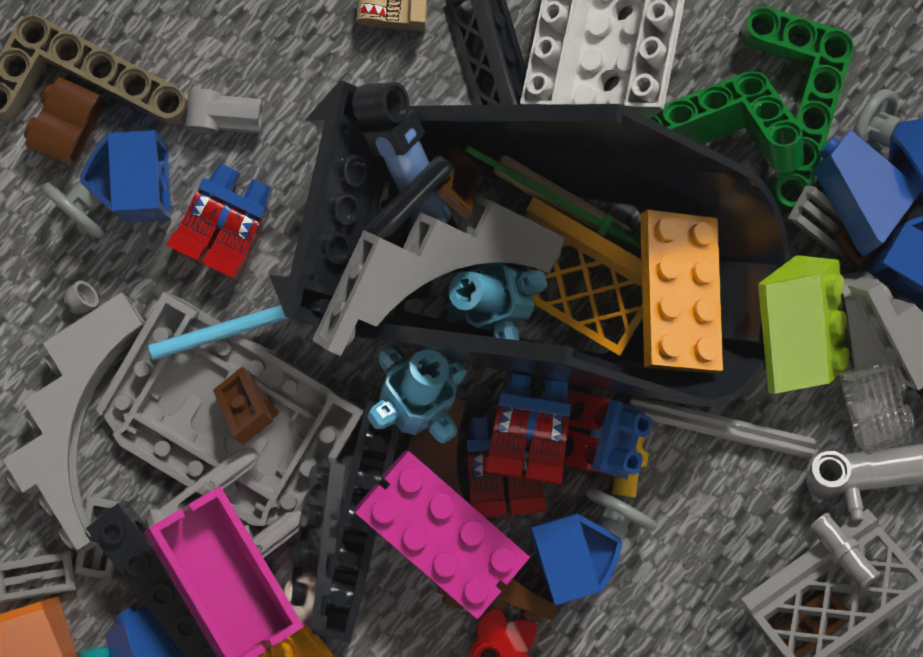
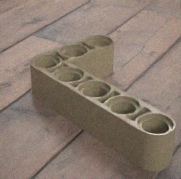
(82, 67)

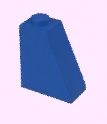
(864, 190)
(139, 636)

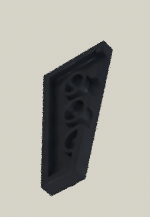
(316, 542)

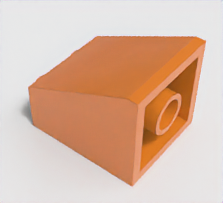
(36, 631)

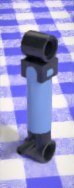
(395, 136)

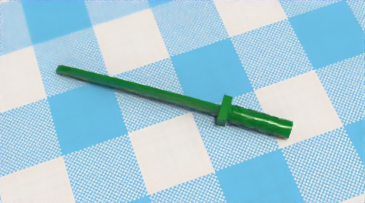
(605, 226)

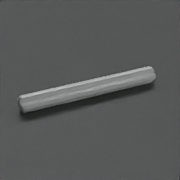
(726, 427)

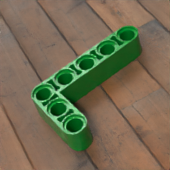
(809, 101)
(736, 104)

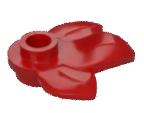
(503, 638)

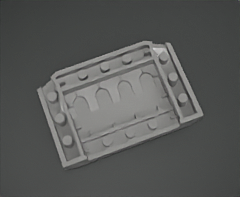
(174, 422)

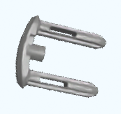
(224, 476)

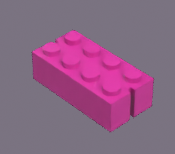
(441, 534)
(223, 577)

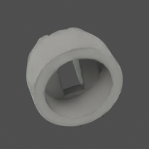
(81, 297)

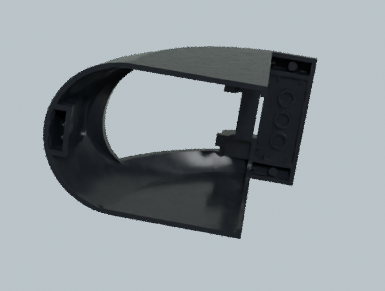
(595, 155)

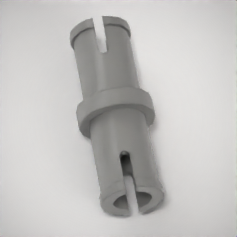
(844, 551)

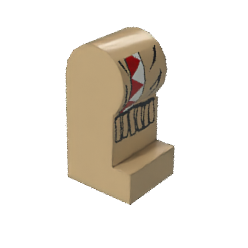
(393, 14)

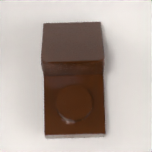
(244, 405)

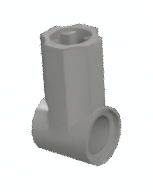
(212, 112)

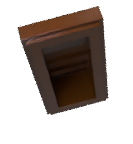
(461, 187)
(833, 624)

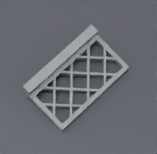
(807, 574)

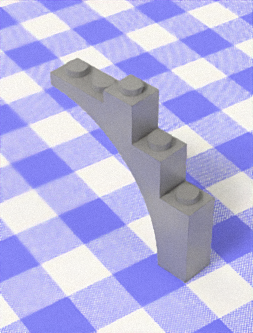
(58, 411)

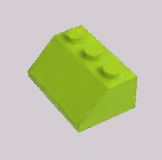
(803, 324)

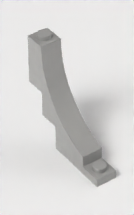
(385, 274)
(895, 326)

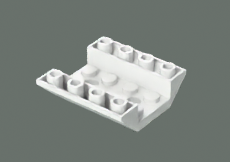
(585, 45)

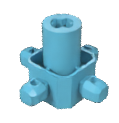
(495, 297)
(417, 393)

